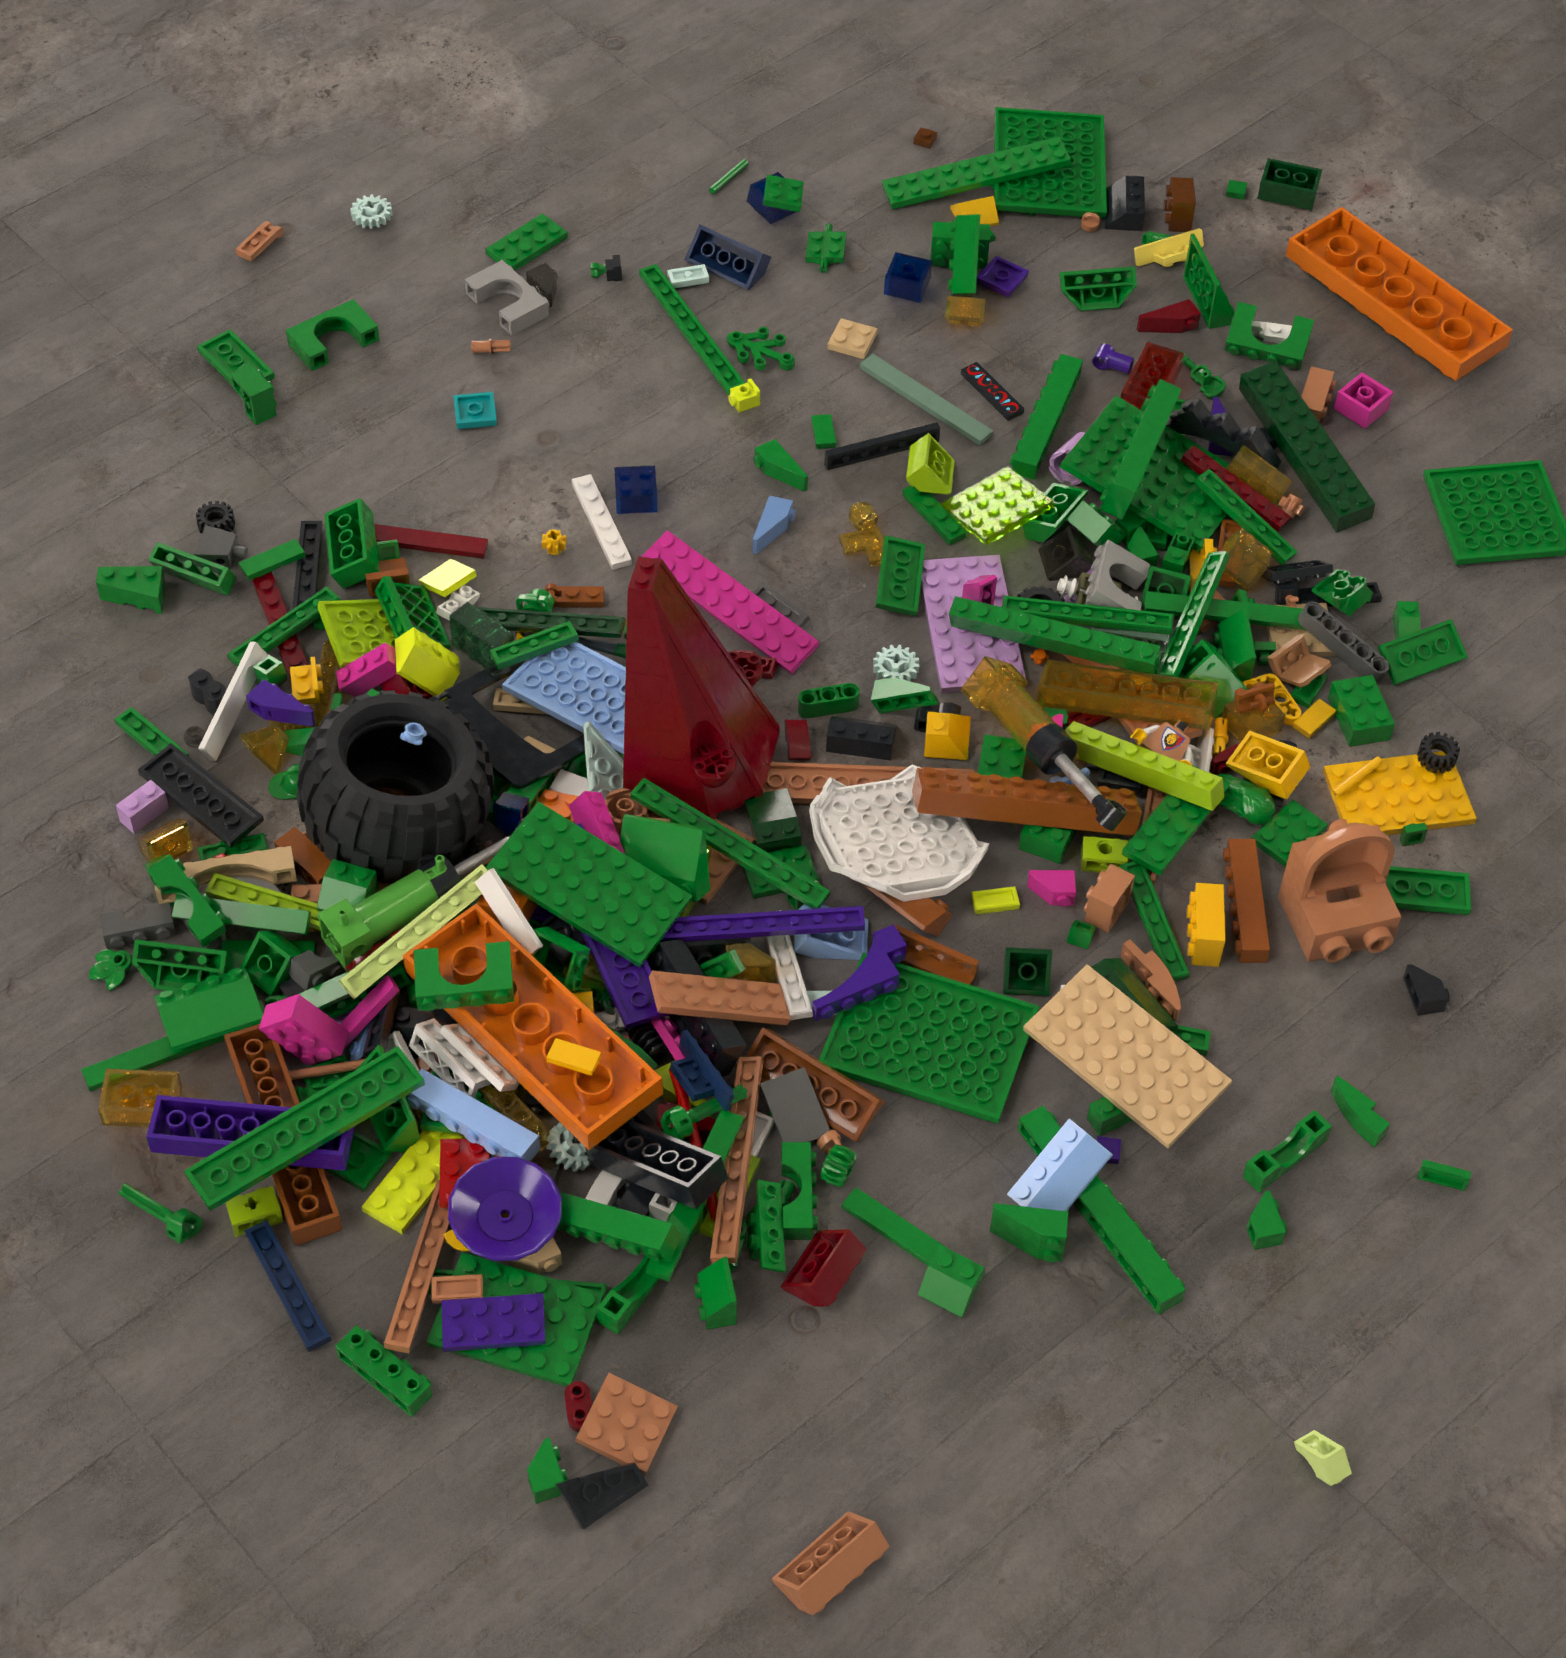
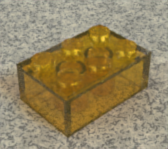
(131, 1095)

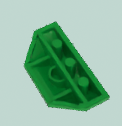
(1098, 287)
(174, 965)

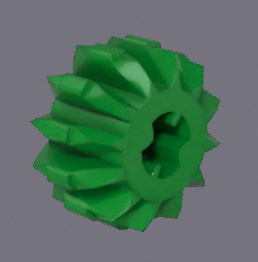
(838, 1165)

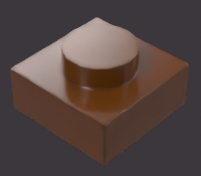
(925, 138)

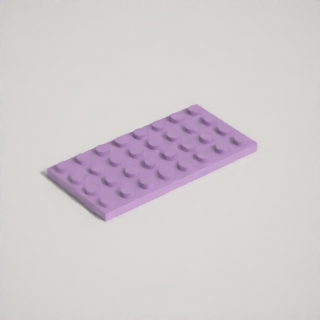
(955, 649)

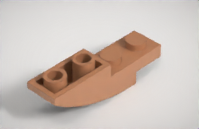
(1156, 975)

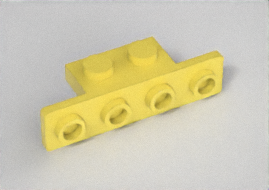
(1167, 250)

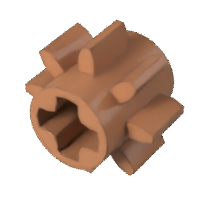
(1292, 505)

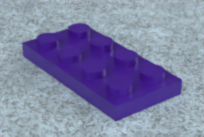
(493, 1322)

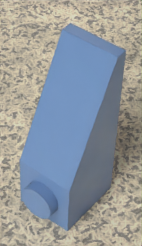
(773, 522)

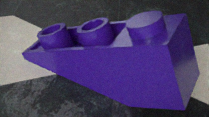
(275, 705)

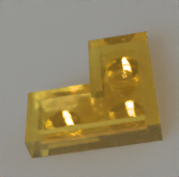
(864, 540)

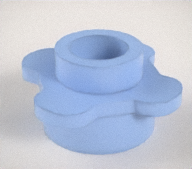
(413, 733)

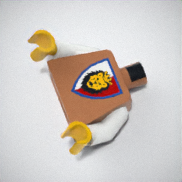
(1166, 740)

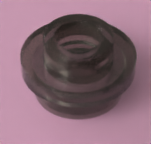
(194, 736)

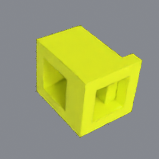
(744, 396)

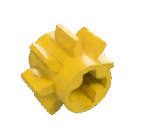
(554, 542)

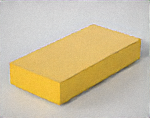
(1314, 718)
(573, 1057)

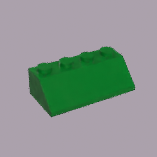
(965, 255)
(395, 1123)

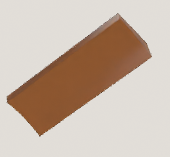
(843, 1102)

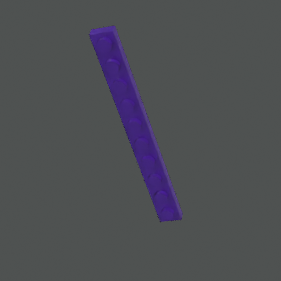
(767, 924)

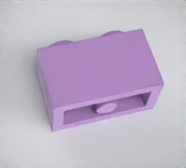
(142, 806)

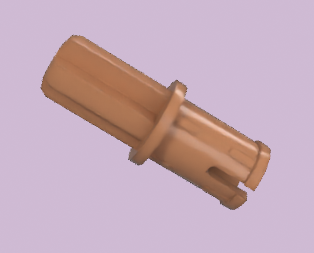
(491, 346)

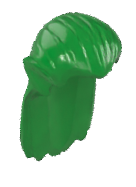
(1248, 800)

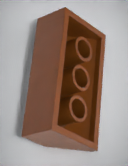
(924, 913)

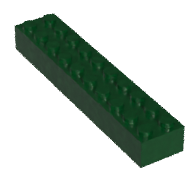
(1307, 446)

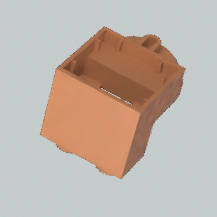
(1339, 892)

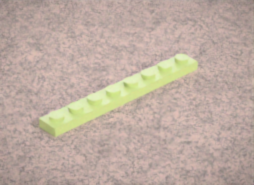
(412, 934)

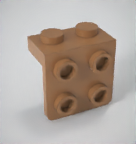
(1295, 663)

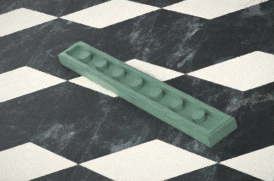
(926, 399)

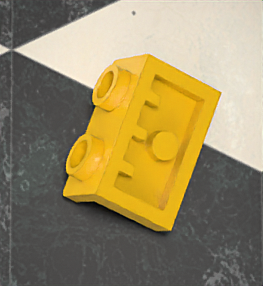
(305, 682)

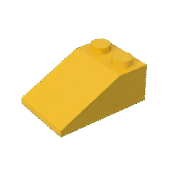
(1269, 764)

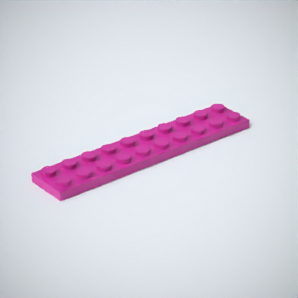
(734, 604)

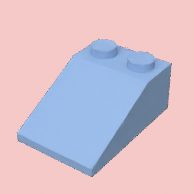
(832, 945)

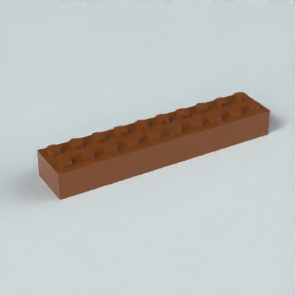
(1017, 800)
(266, 1081)

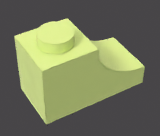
(1324, 1456)

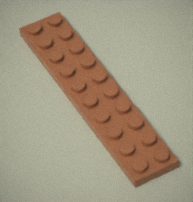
(807, 779)

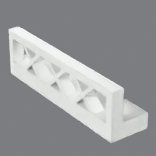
(448, 1057)

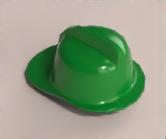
(284, 784)

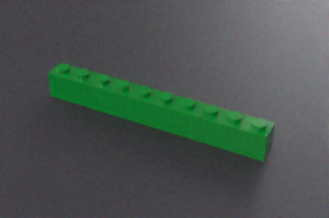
(1055, 636)
(1112, 1224)

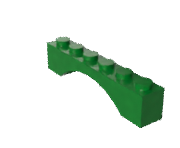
(629, 1295)

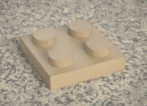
(852, 338)

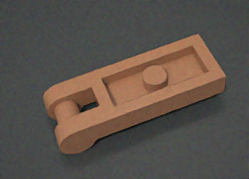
(259, 241)

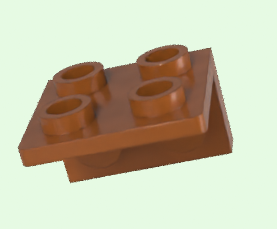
(394, 568)

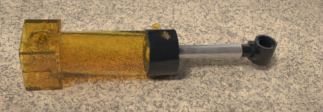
(1001, 691)

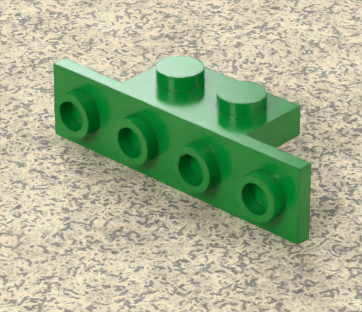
(766, 1227)

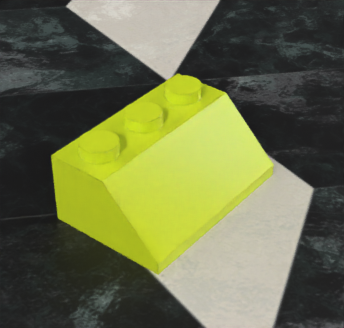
(426, 662)

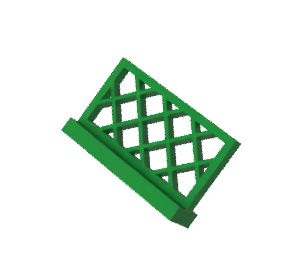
(399, 617)

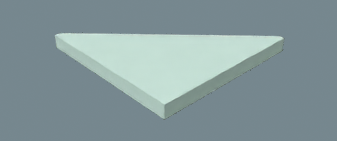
(602, 762)

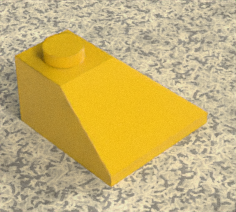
(947, 736)

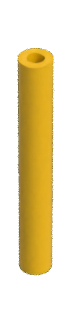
(1355, 778)

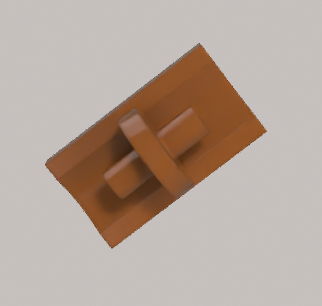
(1255, 698)

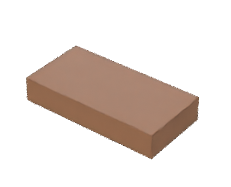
(456, 1287)

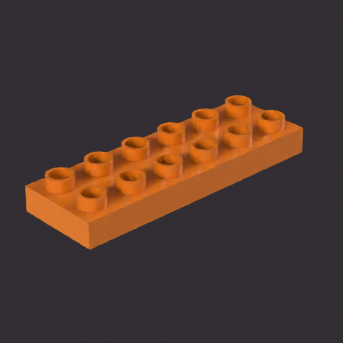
(1399, 293)
(525, 1030)

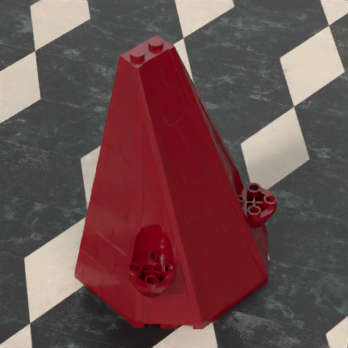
(690, 702)

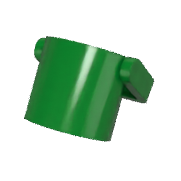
(536, 601)

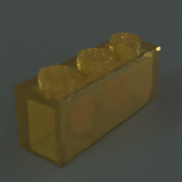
(1259, 474)

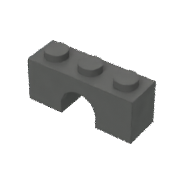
(121, 932)
(311, 970)

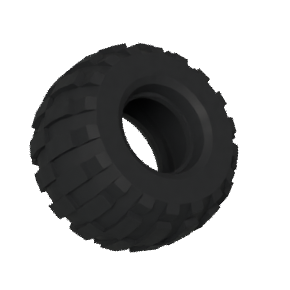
(363, 751)

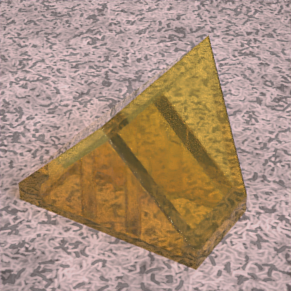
(267, 745)

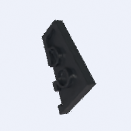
(600, 1492)

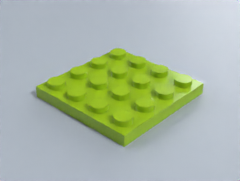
(355, 627)

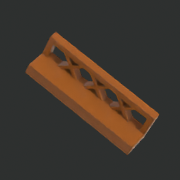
(933, 960)

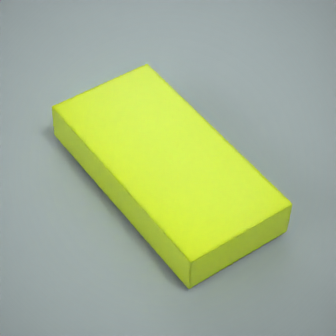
(995, 900)

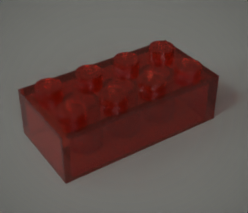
(1153, 364)

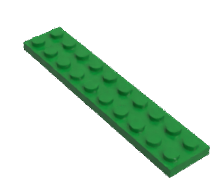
(976, 172)
(303, 1128)

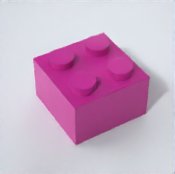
(1363, 400)

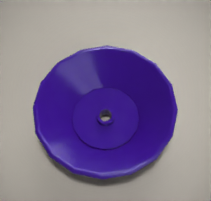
(498, 1188)

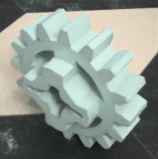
(371, 211)
(896, 663)
(567, 1149)

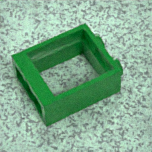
(578, 962)

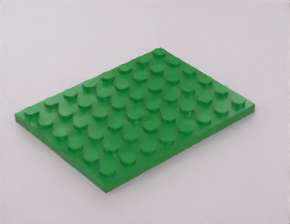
(1060, 191)
(1167, 488)
(934, 1042)

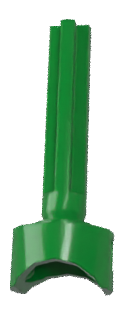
(684, 1120)
(180, 1224)

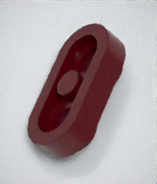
(577, 1404)

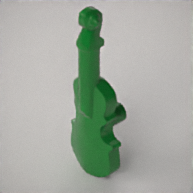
(1210, 385)

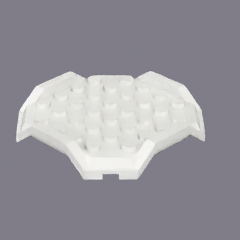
(885, 844)

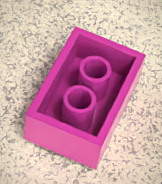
(303, 1029)

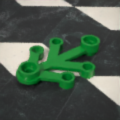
(737, 340)

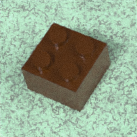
(1179, 204)

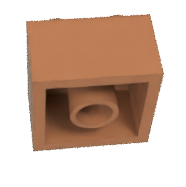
(1108, 897)

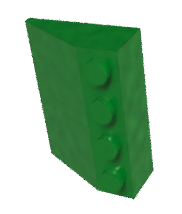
(1206, 287)
(670, 851)
(208, 1008)

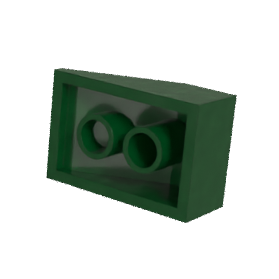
(773, 821)

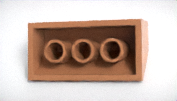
(831, 1562)

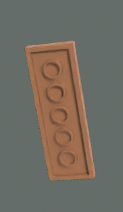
(719, 998)

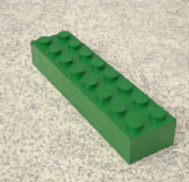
(1139, 448)

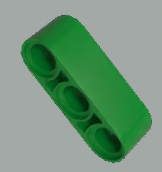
(828, 700)

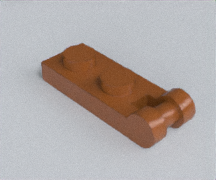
(577, 596)

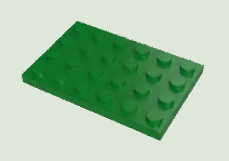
(567, 1315)

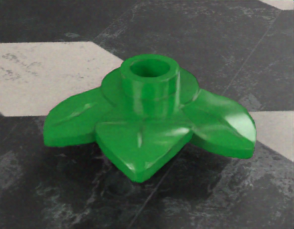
(110, 969)

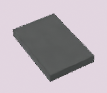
(795, 1107)

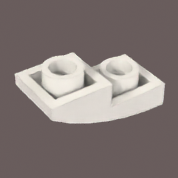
(456, 600)
(605, 1188)

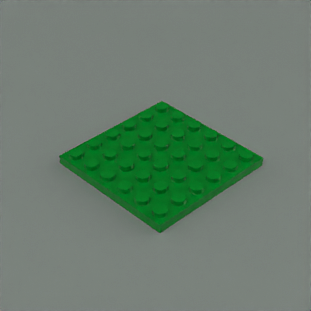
(1497, 511)

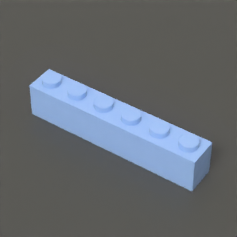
(473, 1119)

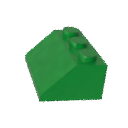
(1065, 502)
(1236, 644)

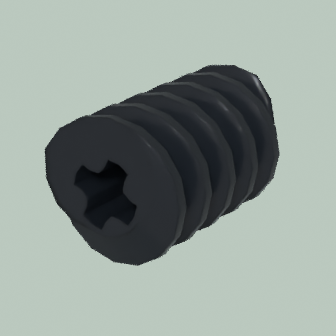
(649, 1040)

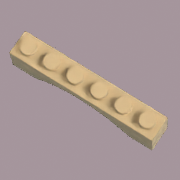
(268, 865)

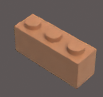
(1317, 390)

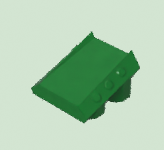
(1344, 591)

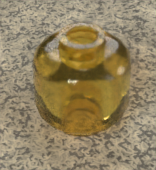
(863, 516)

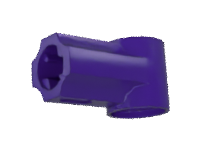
(1107, 357)

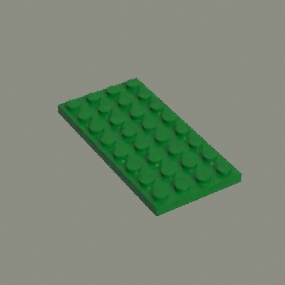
(589, 884)

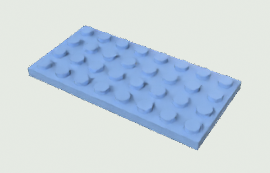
(575, 688)

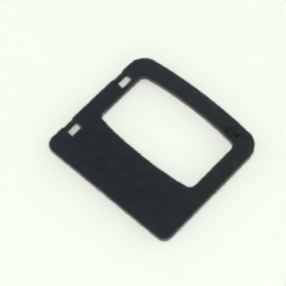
(510, 755)

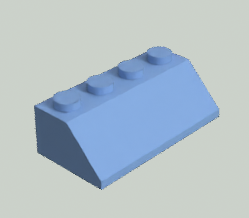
(1061, 1170)

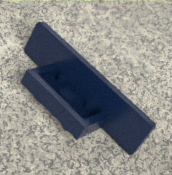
(699, 1075)

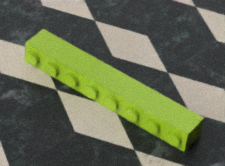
(1147, 766)

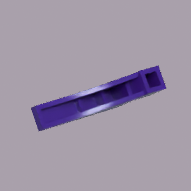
(871, 979)

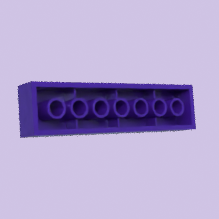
(206, 1126)

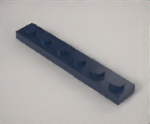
(287, 1286)

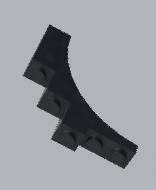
(1220, 429)

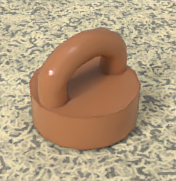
(1090, 222)
(828, 1140)

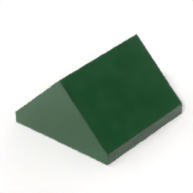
(1027, 971)

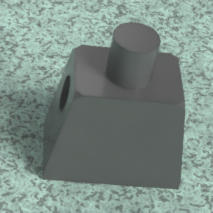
(220, 547)

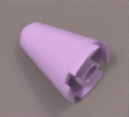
(1057, 458)

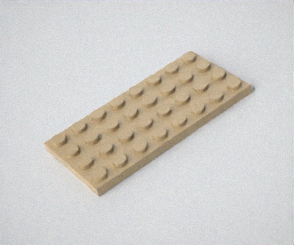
(1127, 1056)

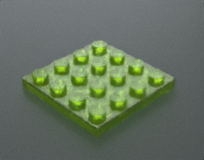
(997, 505)

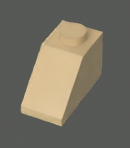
(545, 1260)

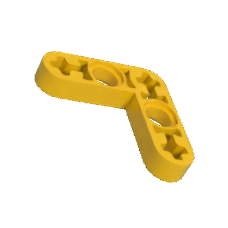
(1279, 691)

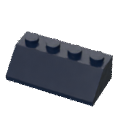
(727, 257)

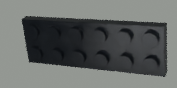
(201, 795)

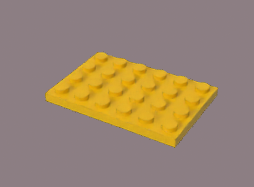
(1401, 794)

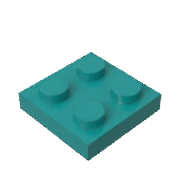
(475, 410)

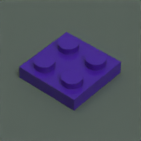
(1002, 276)

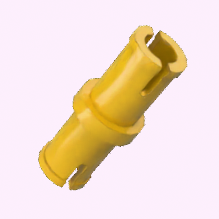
(1220, 736)

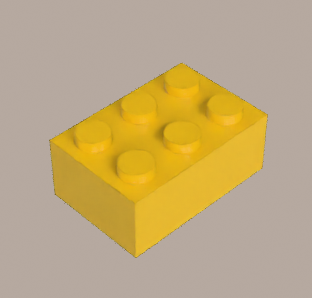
(1206, 924)

